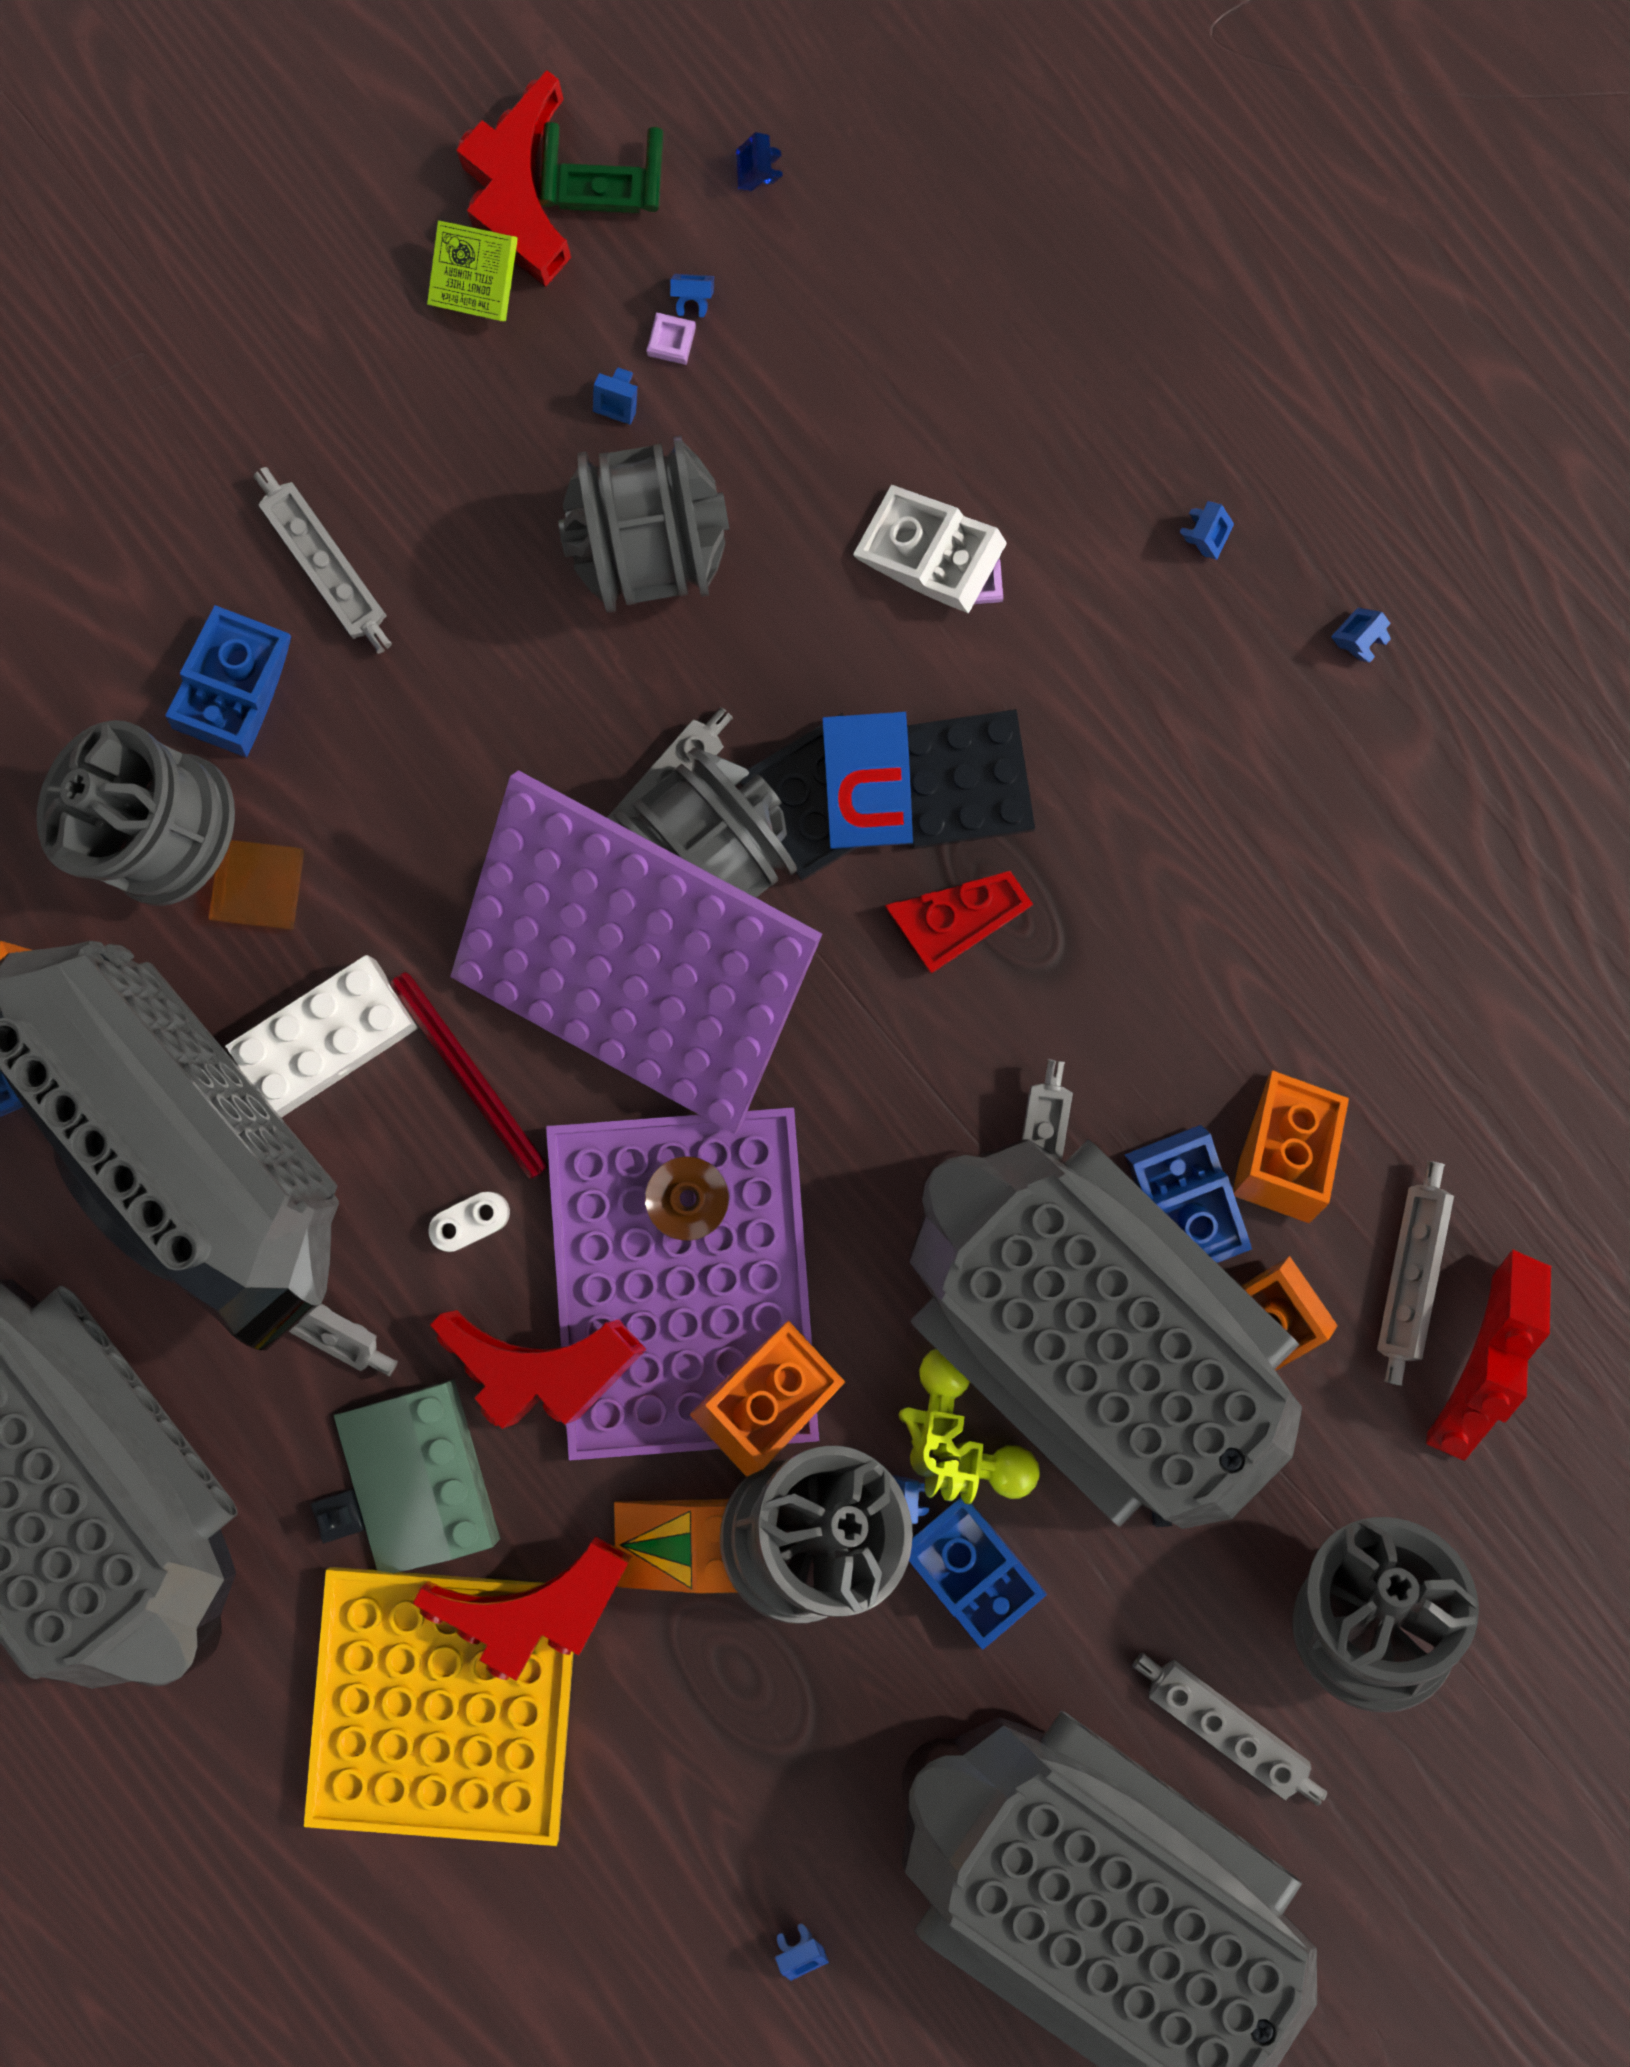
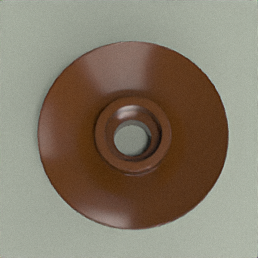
(664, 1201)

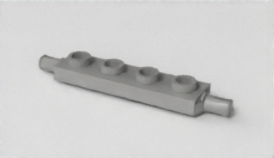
(322, 560)
(694, 735)
(1048, 1111)
(1415, 1273)
(343, 1340)
(1229, 1729)

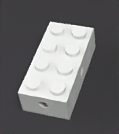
(322, 1036)

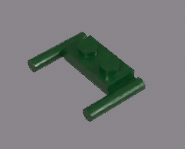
(600, 186)

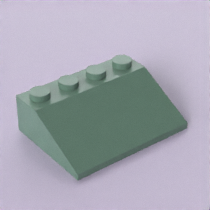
(417, 1479)

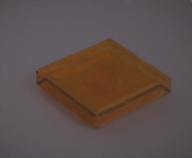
(257, 885)

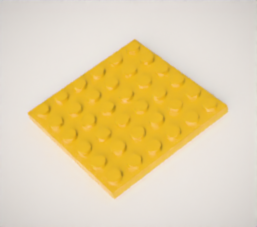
(418, 1728)

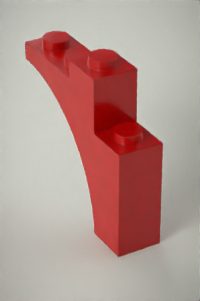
(506, 166)
(1498, 1365)
(518, 1376)
(513, 1623)

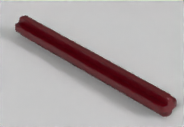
(468, 1075)

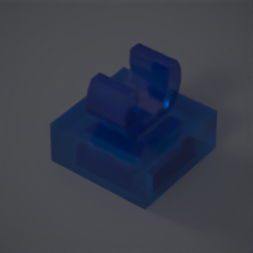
(755, 161)

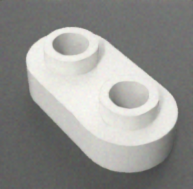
(468, 1222)

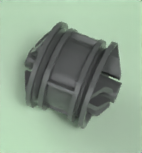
(644, 524)
(100, 797)
(716, 824)
(858, 1510)
(1415, 1587)

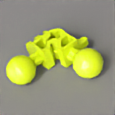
(1009, 1470)

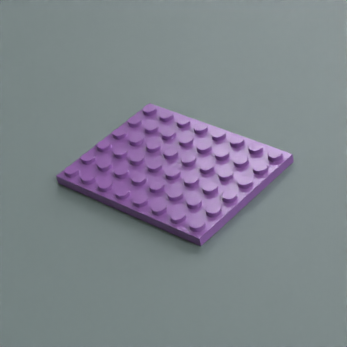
(631, 952)
(687, 1302)

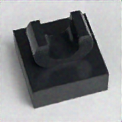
(338, 1516)

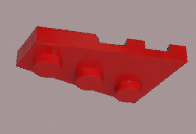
(957, 918)

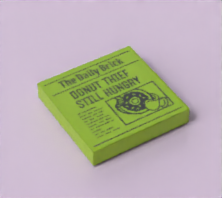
(472, 270)

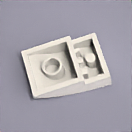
(931, 547)

